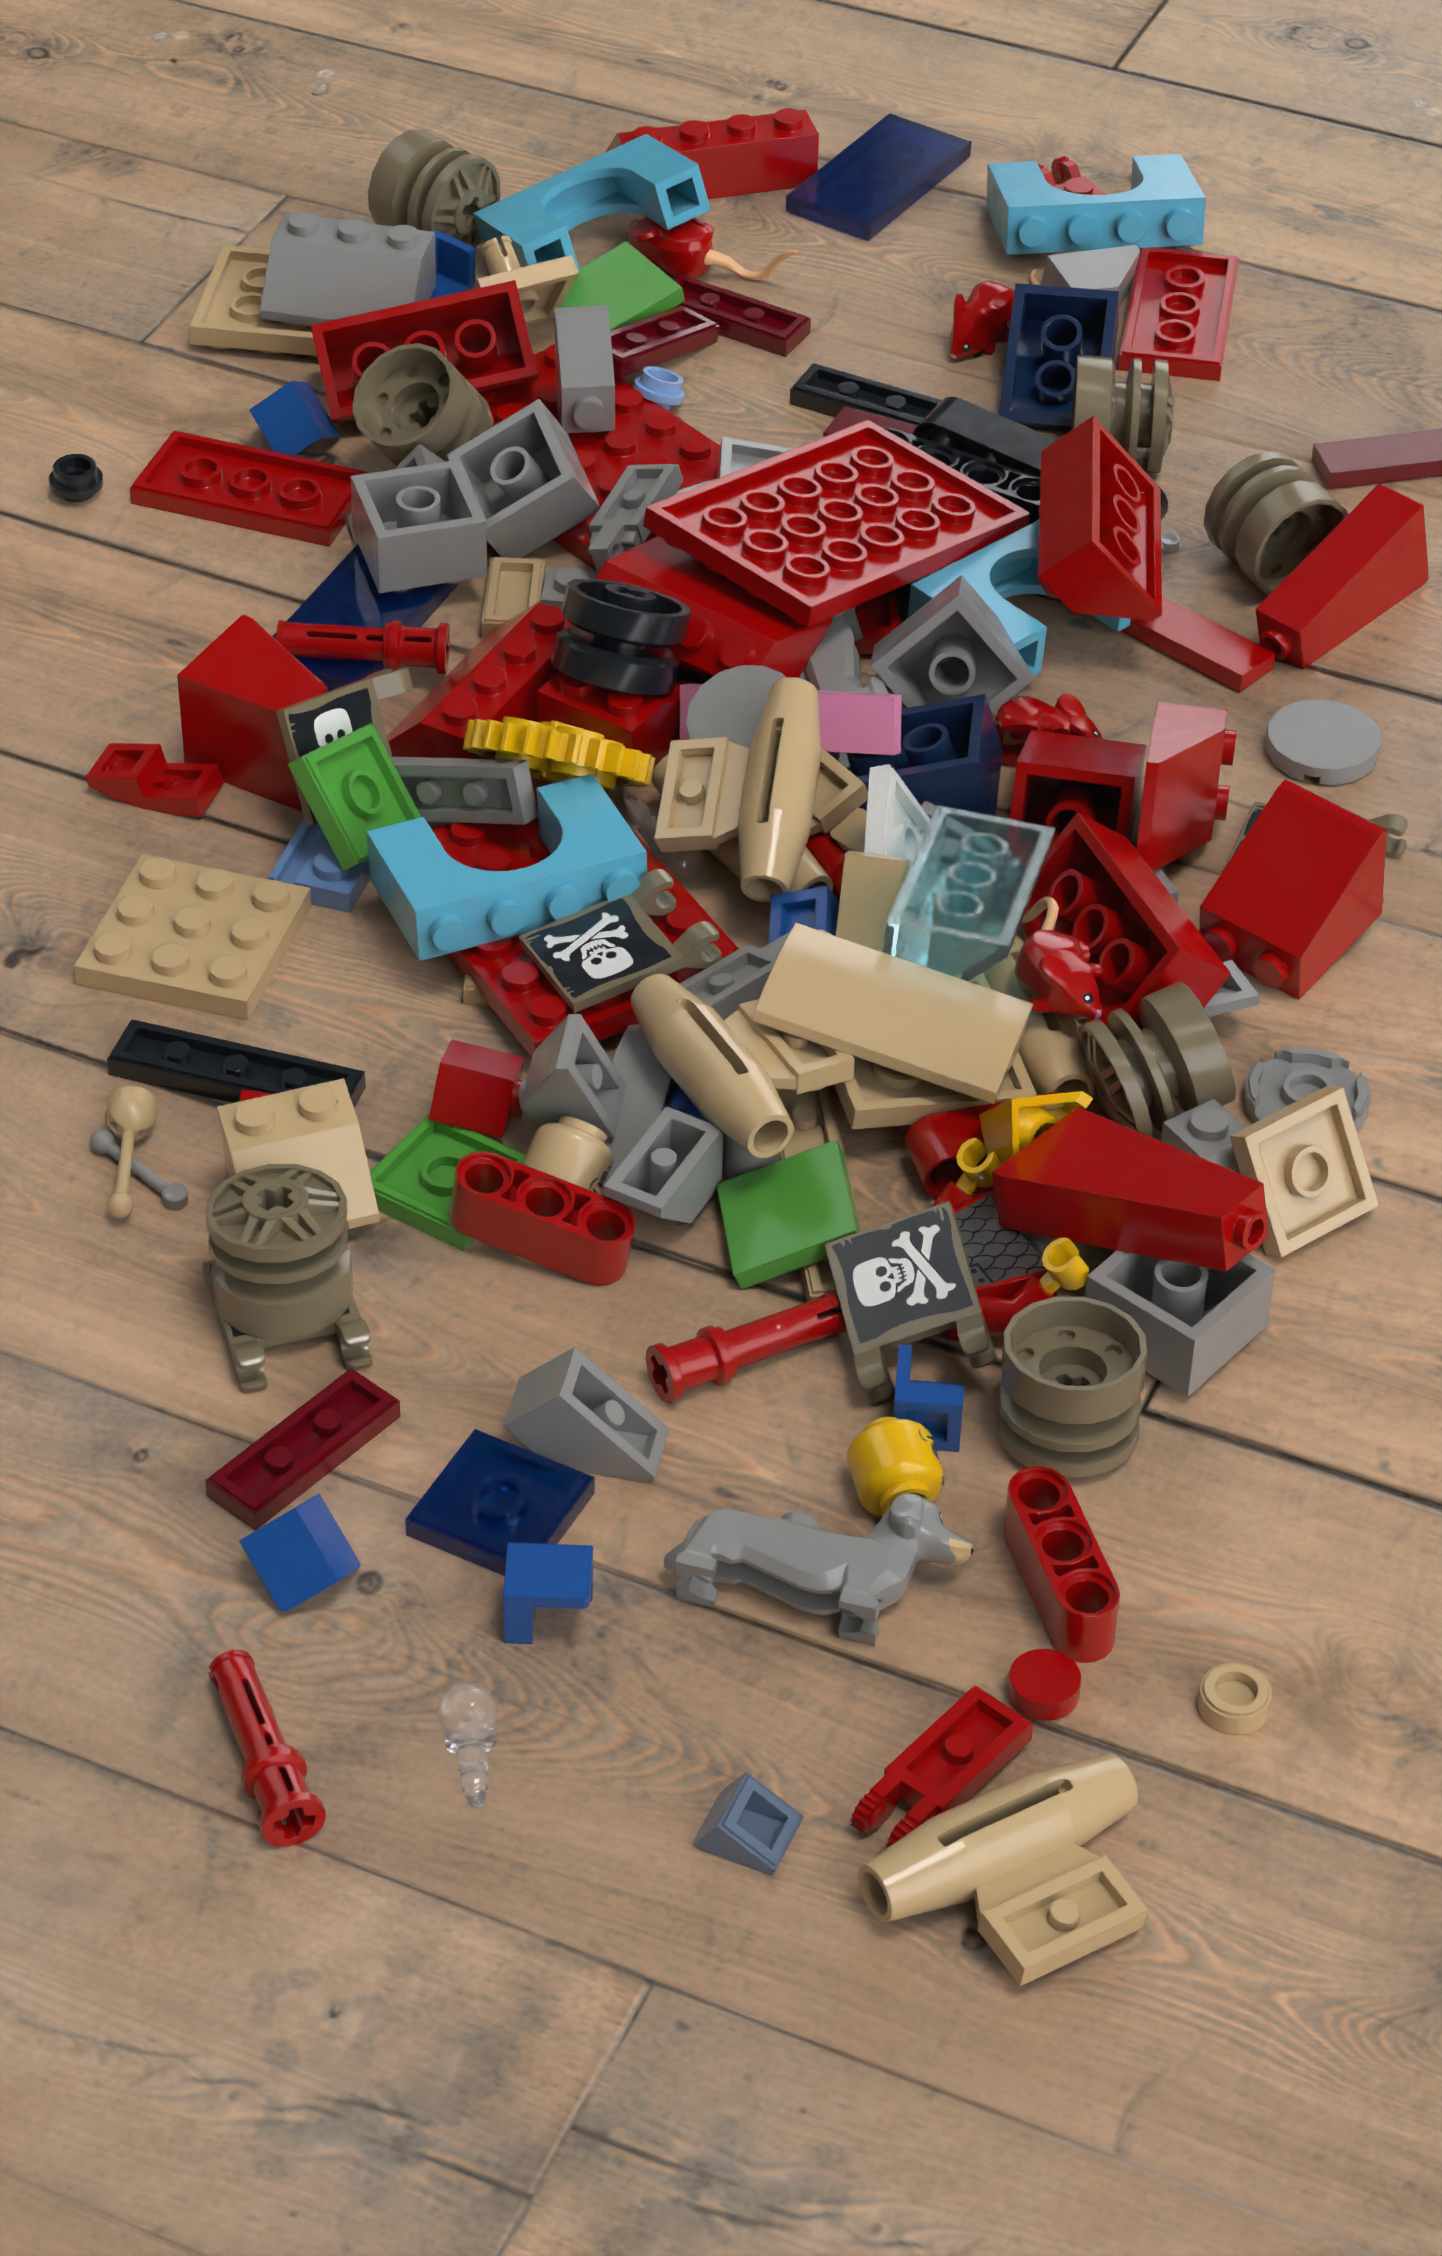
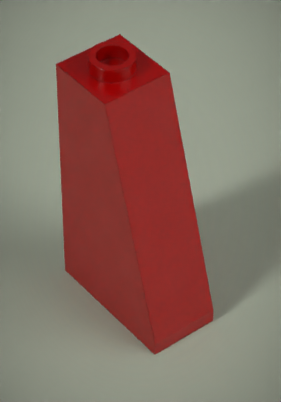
(1348, 579)
(1129, 1195)

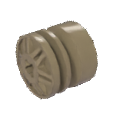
(431, 186)
(417, 399)
(1129, 410)
(1269, 516)
(1168, 1058)
(280, 1251)
(1071, 1386)

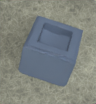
(749, 1826)

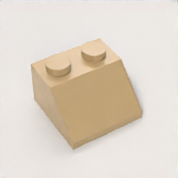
(305, 1128)

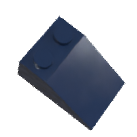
(1044, 339)
(945, 757)

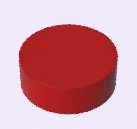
(1044, 1684)

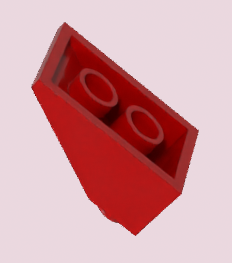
(632, 719)
(1183, 781)

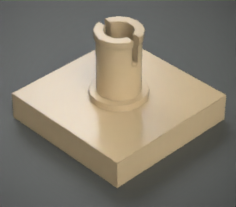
(539, 285)
(1308, 1169)

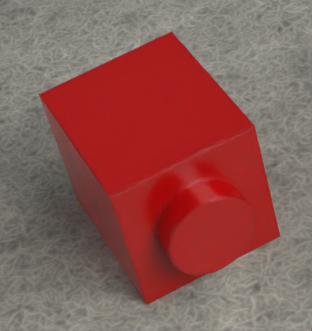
(477, 1089)

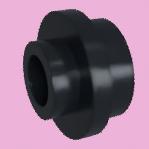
(75, 477)

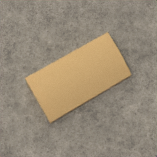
(893, 1012)

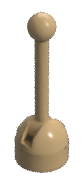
(130, 1117)

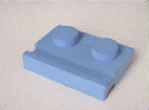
(312, 864)

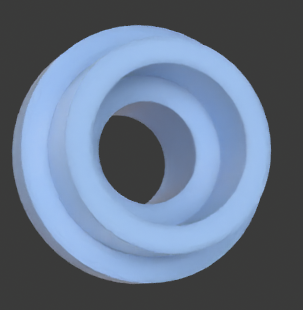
(660, 386)

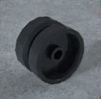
(620, 636)

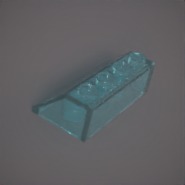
(966, 891)

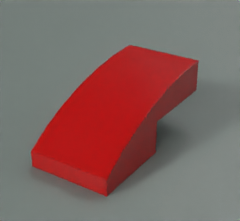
(145, 780)

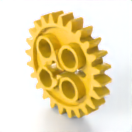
(559, 751)

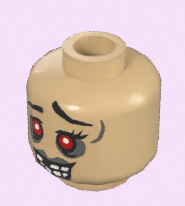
(572, 1153)

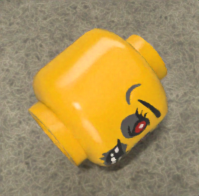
(894, 1460)

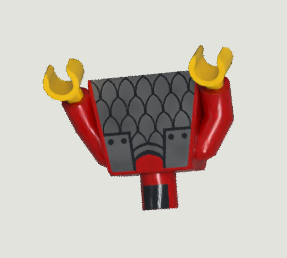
(1001, 1260)

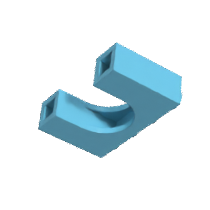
(629, 179)
(1036, 217)
(997, 573)
(457, 907)

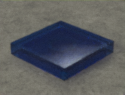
(497, 1497)

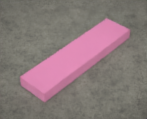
(847, 720)

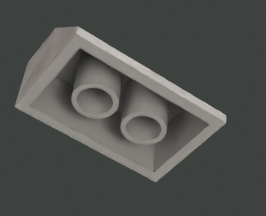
(344, 268)

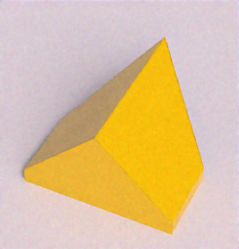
(1023, 1119)

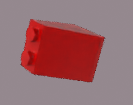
(232, 705)
(1081, 775)
(1296, 890)

